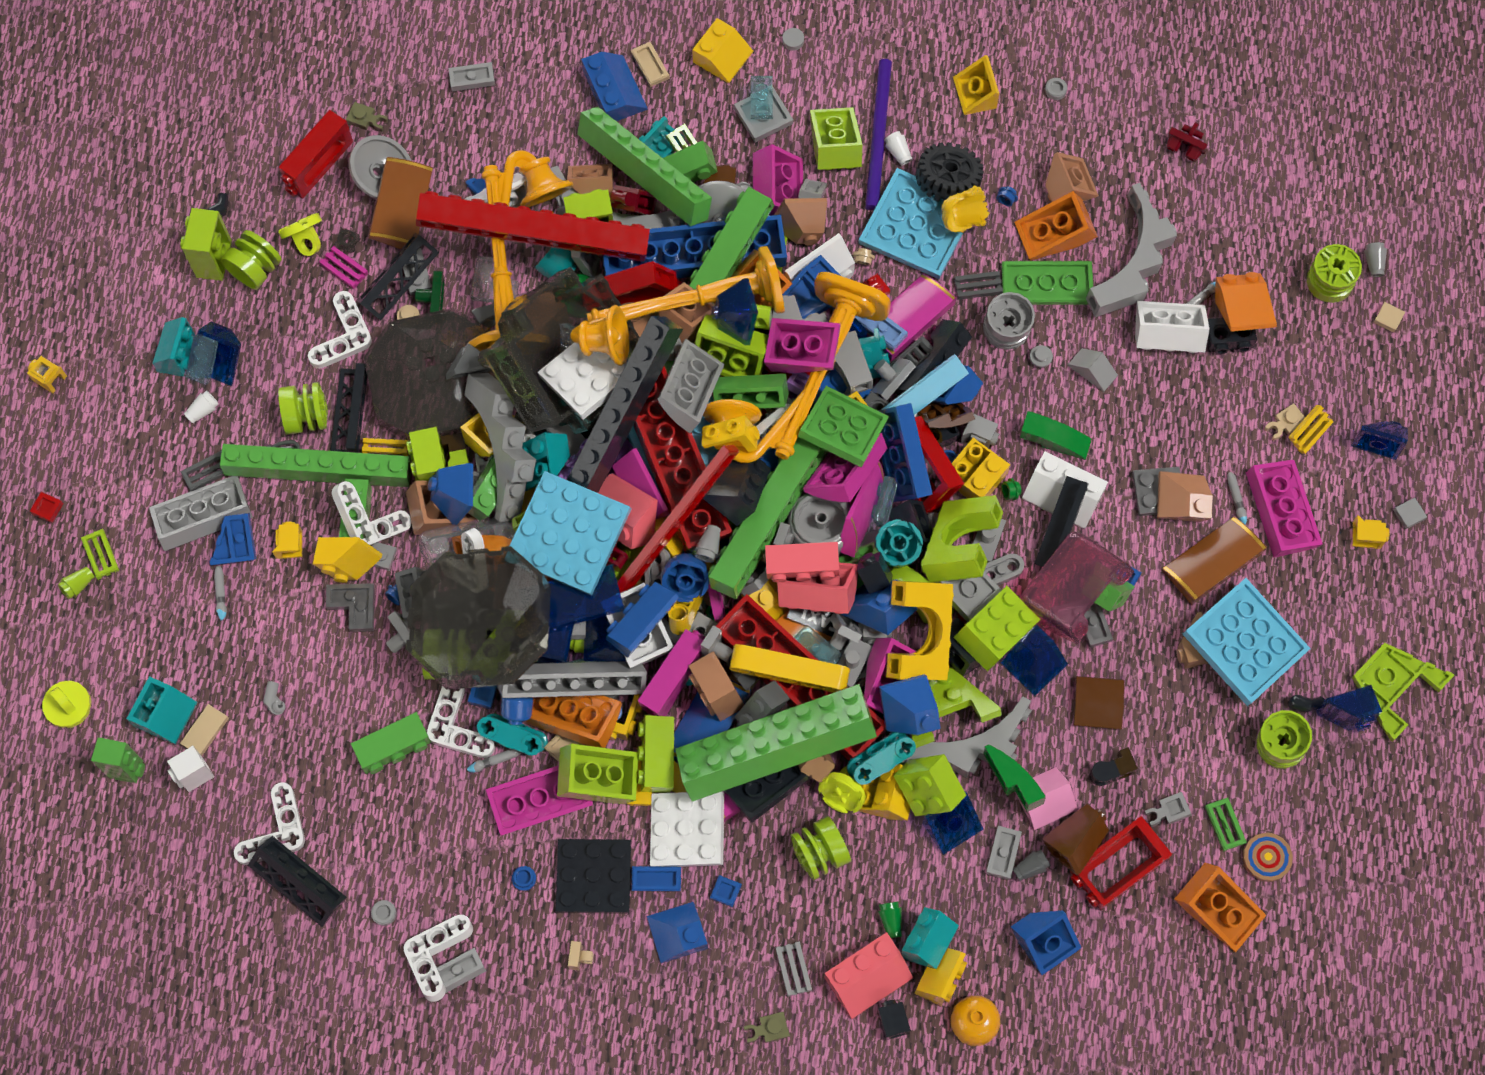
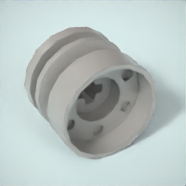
(1007, 309)

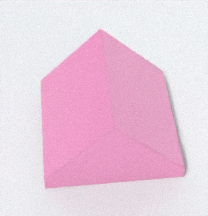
(1058, 800)

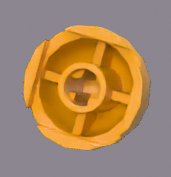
(975, 1020)

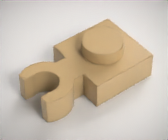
(1286, 421)

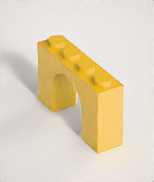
(933, 656)

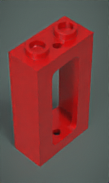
(315, 154)
(642, 282)
(942, 466)
(1137, 829)

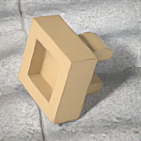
(578, 956)

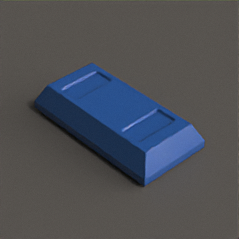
(656, 878)

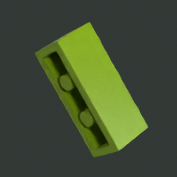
(656, 754)

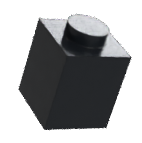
(874, 572)
(893, 1019)

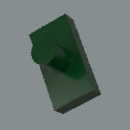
(435, 295)

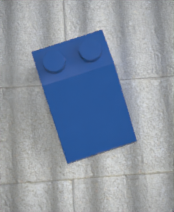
(876, 610)

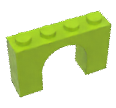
(955, 519)

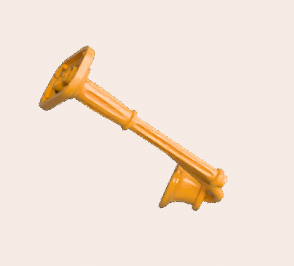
(541, 187)
(849, 300)
(608, 330)

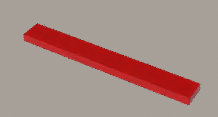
(677, 517)

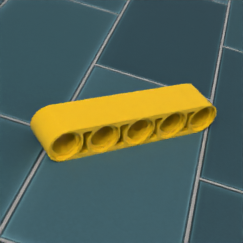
(683, 613)
(789, 668)

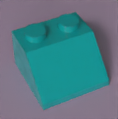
(929, 938)

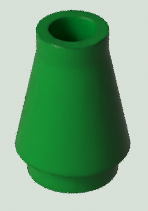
(891, 918)

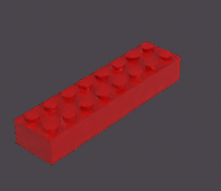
(676, 466)
(754, 627)

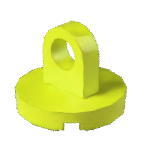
(303, 230)
(66, 704)
(842, 792)

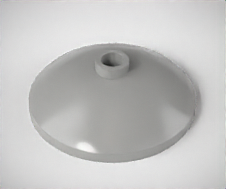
(370, 155)
(724, 199)

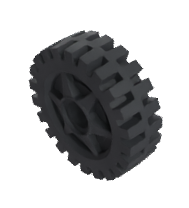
(948, 170)

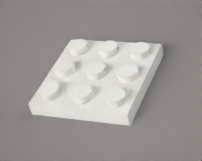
(581, 379)
(686, 830)

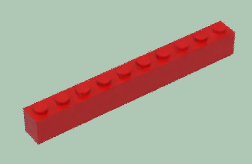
(532, 226)

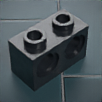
(1231, 339)

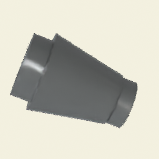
(1032, 865)

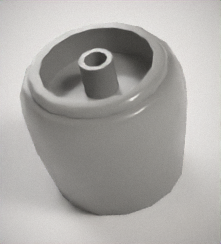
(817, 520)

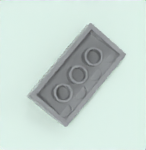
(689, 385)
(198, 512)

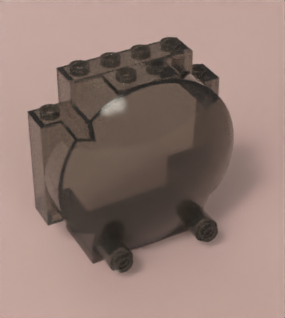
(532, 340)

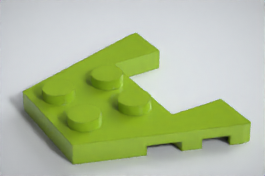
(1390, 674)
(955, 695)

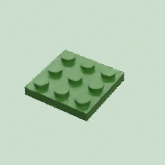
(843, 426)

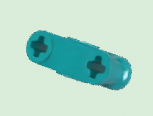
(512, 736)
(881, 757)

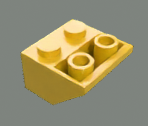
(979, 470)
(885, 797)
(938, 983)

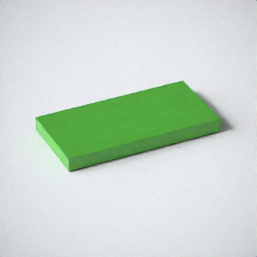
(1049, 281)

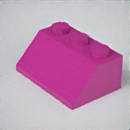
(777, 174)
(633, 470)

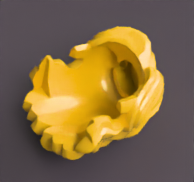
(965, 210)

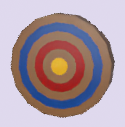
(1267, 857)

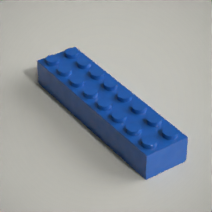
(684, 246)

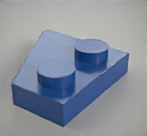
(235, 540)

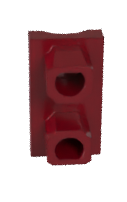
(1178, 137)

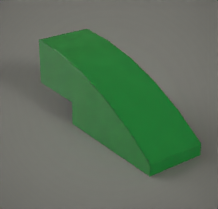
(1055, 435)
(1014, 778)

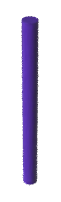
(878, 134)

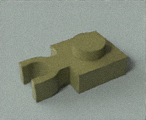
(363, 116)
(772, 1028)

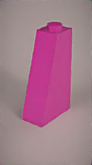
(672, 675)

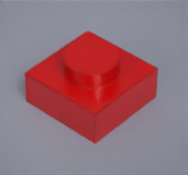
(46, 507)

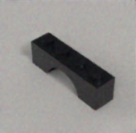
(949, 339)

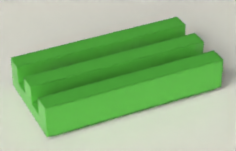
(1217, 805)

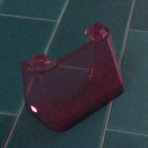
(1072, 584)

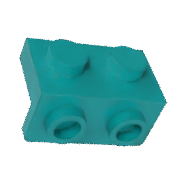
(656, 139)
(873, 351)

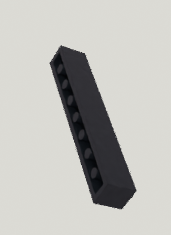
(625, 403)

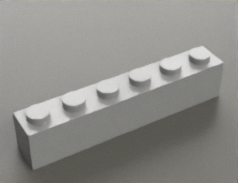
(577, 680)

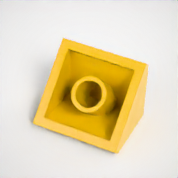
(977, 87)

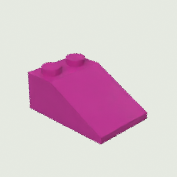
(801, 345)
(877, 669)

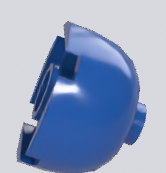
(685, 577)

